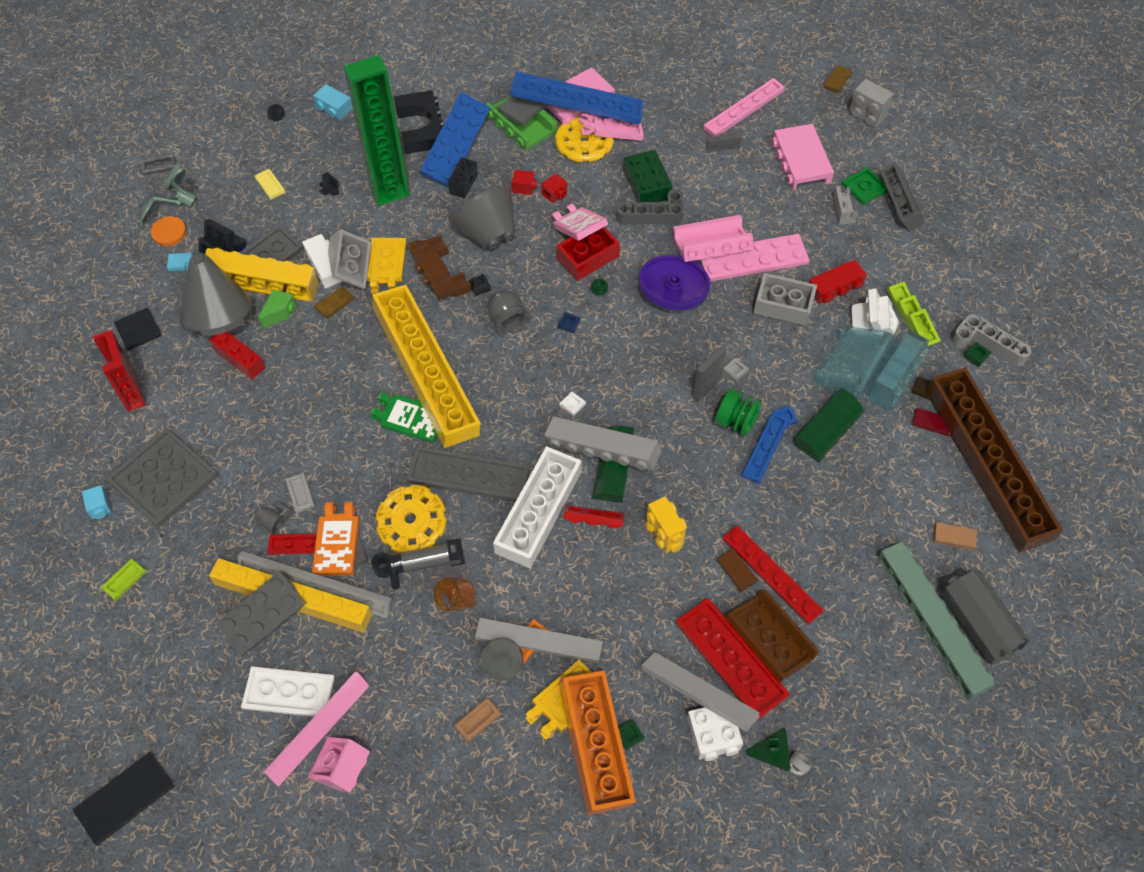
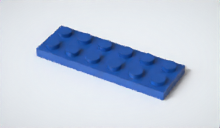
(454, 138)

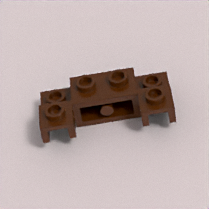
(433, 271)

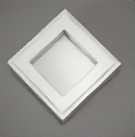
(572, 403)

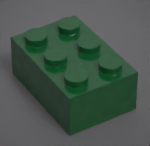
(647, 177)

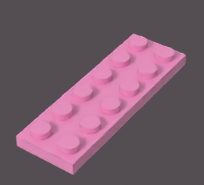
(765, 256)

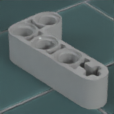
(992, 338)

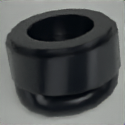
(275, 112)

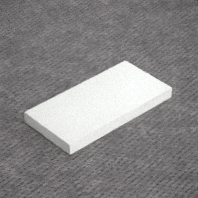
(287, 691)

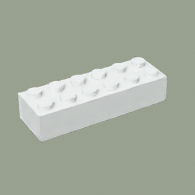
(537, 507)

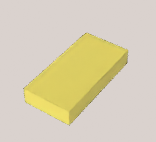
(269, 184)

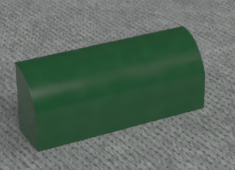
(829, 425)
(611, 475)

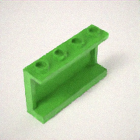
(530, 134)

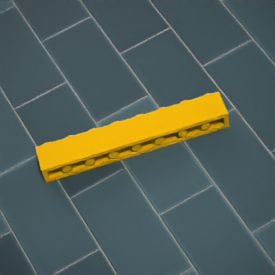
(319, 603)

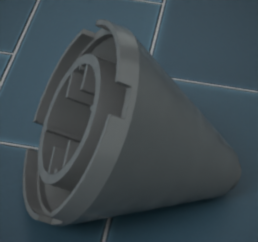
(212, 299)

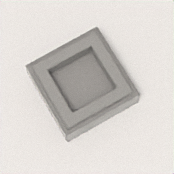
(735, 369)

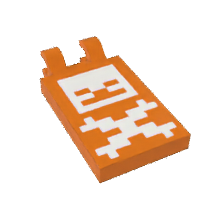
(336, 541)

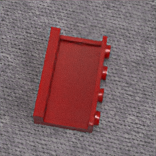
(120, 371)

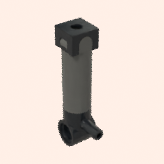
(417, 559)

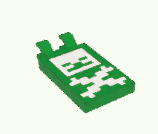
(404, 417)

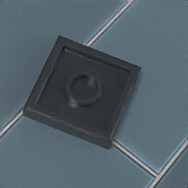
(137, 329)

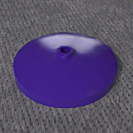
(674, 283)

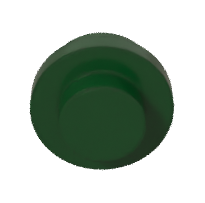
(599, 286)

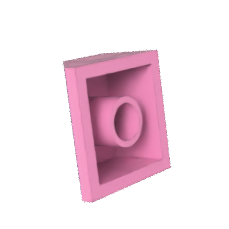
(339, 764)

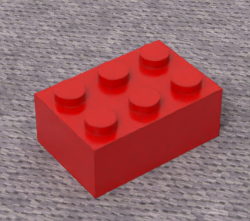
(589, 253)

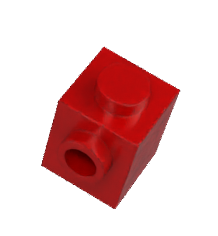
(524, 182)
(554, 188)

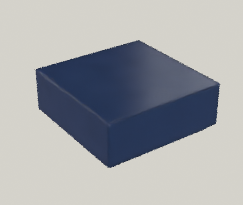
(569, 322)

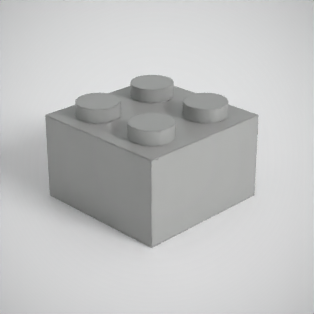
(871, 103)

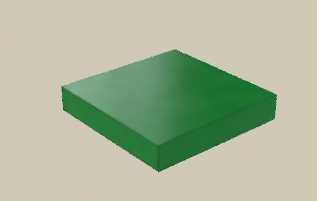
(865, 186)

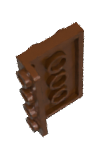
(773, 635)

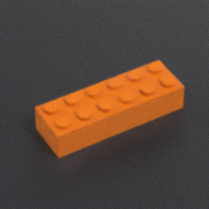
(596, 743)

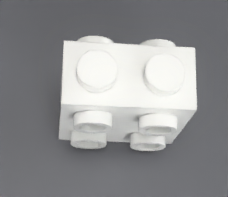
(713, 734)

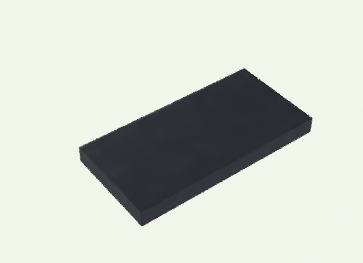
(123, 798)

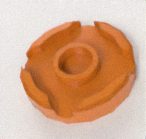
(168, 231)

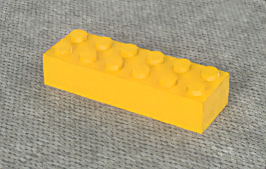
(267, 274)

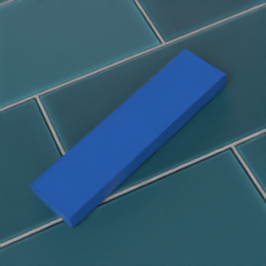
(765, 448)

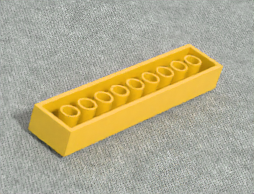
(426, 366)

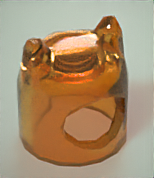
(458, 591)

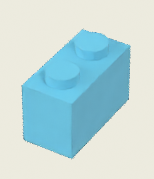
(332, 102)

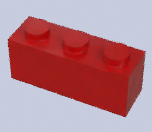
(838, 281)
(237, 354)

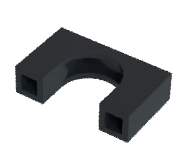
(423, 105)

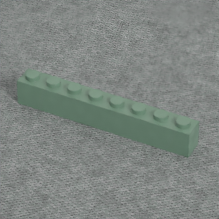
(936, 621)

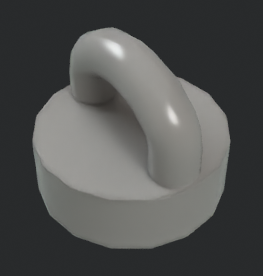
(801, 762)

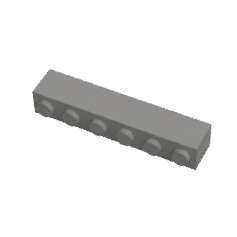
(603, 443)

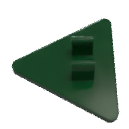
(772, 750)

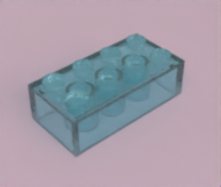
(899, 371)

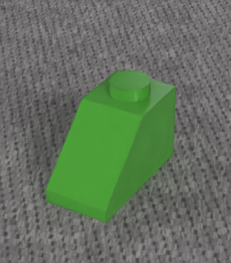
(277, 308)

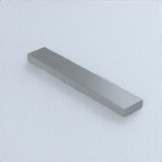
(541, 640)
(701, 691)

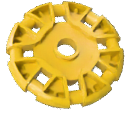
(578, 146)
(417, 529)

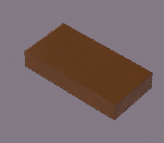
(737, 570)

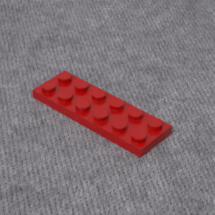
(732, 658)

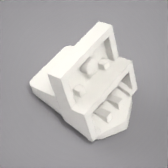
(875, 313)

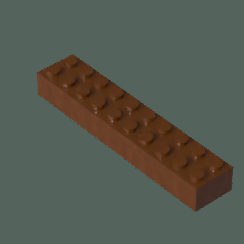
(994, 460)

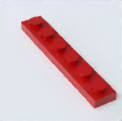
(773, 575)

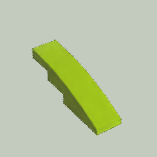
(911, 312)

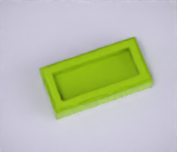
(123, 579)

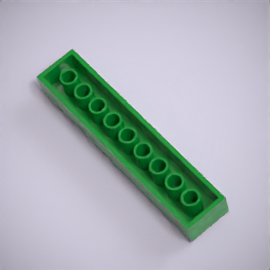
(377, 129)

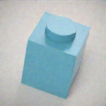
(96, 502)

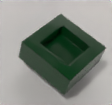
(977, 354)
(630, 735)

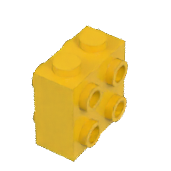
(665, 525)

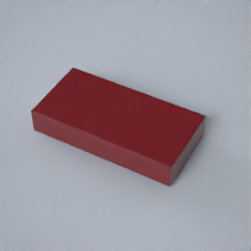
(930, 421)

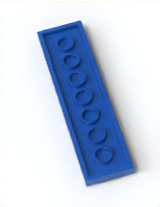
(577, 97)

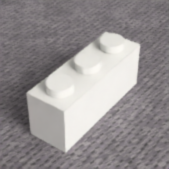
(317, 252)

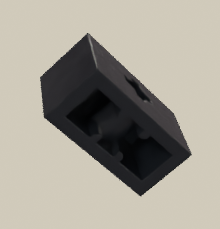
(463, 177)

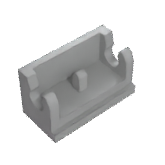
(843, 206)

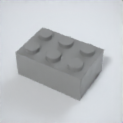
(785, 299)

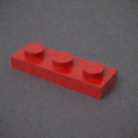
(594, 516)

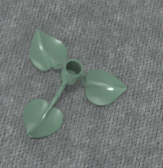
(182, 195)

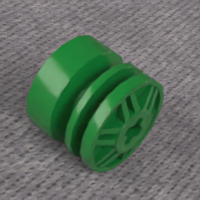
(738, 412)

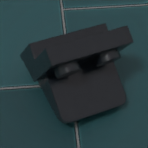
(220, 237)

